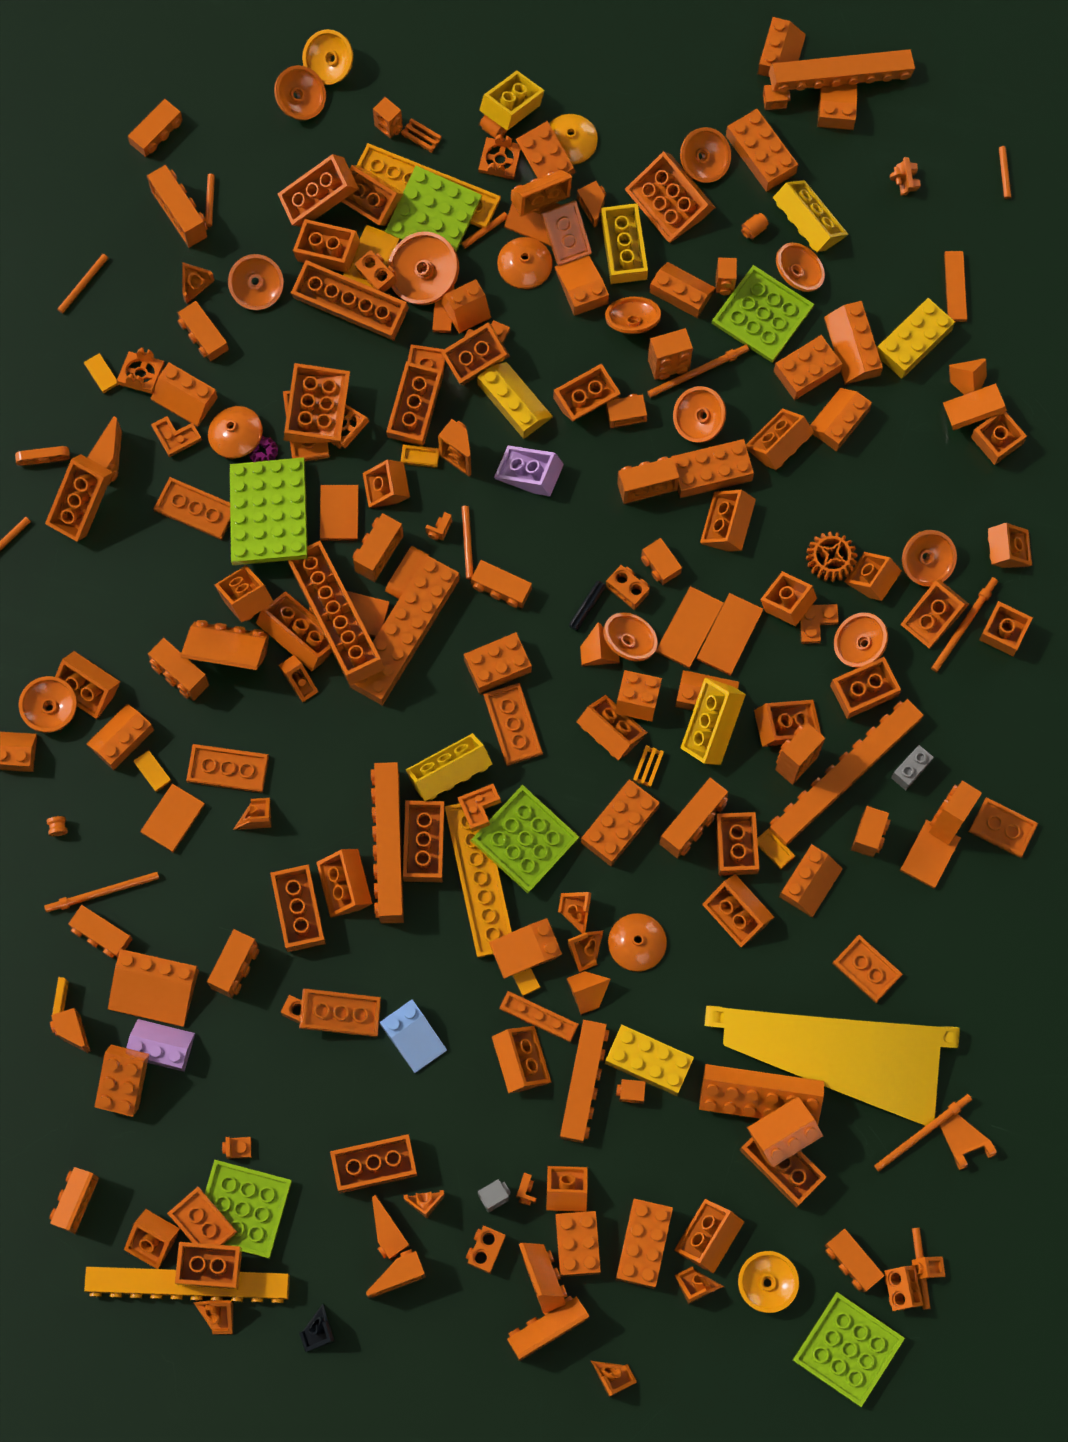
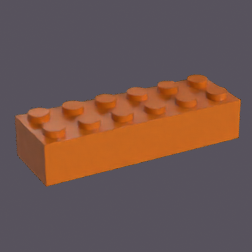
(349, 300)
(756, 1092)

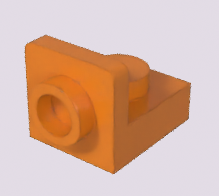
(442, 527)
(237, 1148)
(525, 1186)
(929, 1267)

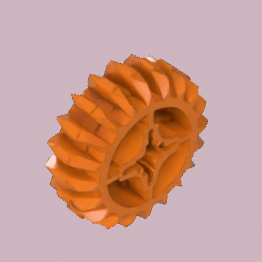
(838, 561)

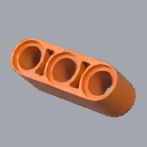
(405, 572)

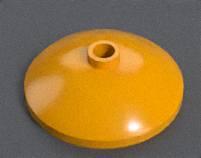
(318, 55)
(582, 143)
(783, 1280)

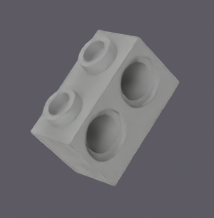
(912, 767)
(494, 1195)

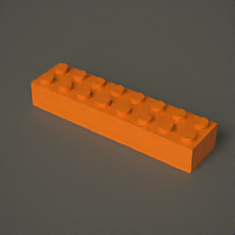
(336, 615)
(408, 625)
(388, 843)

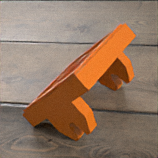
(499, 170)
(137, 382)
(361, 420)

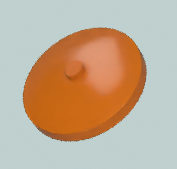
(424, 268)

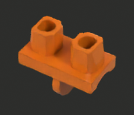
(903, 176)

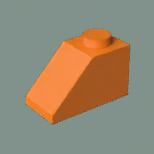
(592, 200)
(298, 678)

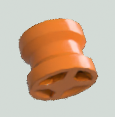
(57, 826)

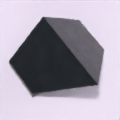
(317, 1332)

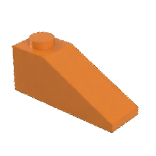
(388, 1234)

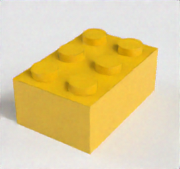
(511, 100)

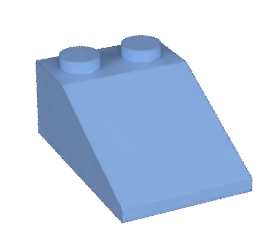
(413, 1036)

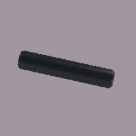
(587, 605)

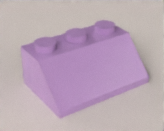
(164, 1044)

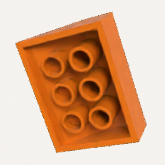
(669, 197)
(316, 404)
(225, 645)
(152, 987)

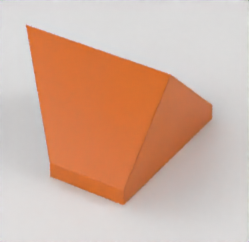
(194, 281)
(968, 375)
(596, 650)
(256, 815)
(575, 908)
(585, 949)
(588, 990)
(424, 1202)
(695, 1285)
(217, 1315)
(614, 1376)

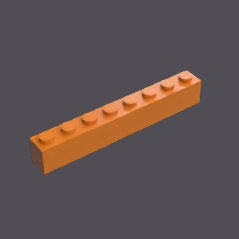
(841, 70)

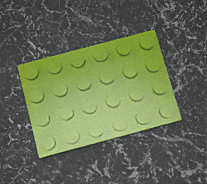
(268, 511)

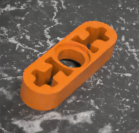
(42, 455)

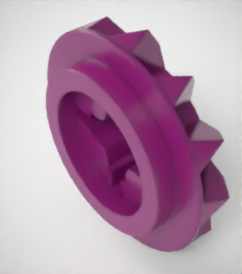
(271, 451)

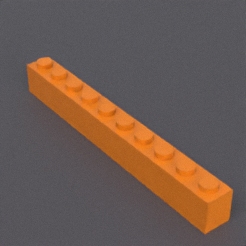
(846, 772)

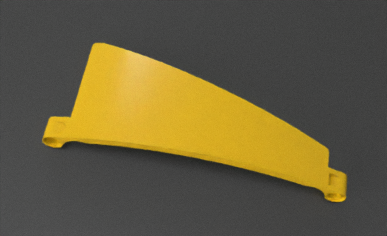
(867, 1060)

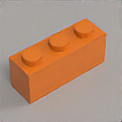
(155, 128)
(202, 331)
(501, 584)
(99, 932)
(853, 1261)

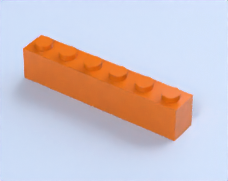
(583, 1081)

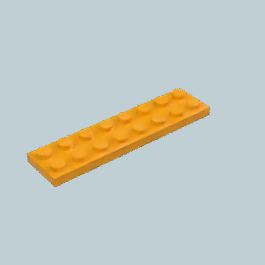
(398, 170)
(479, 884)

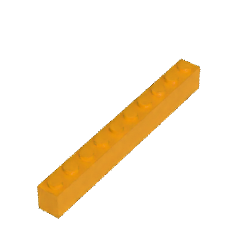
(162, 1282)

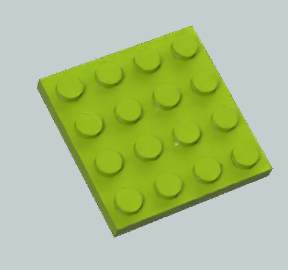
(434, 206)
(762, 313)
(525, 839)
(250, 1203)
(848, 1349)

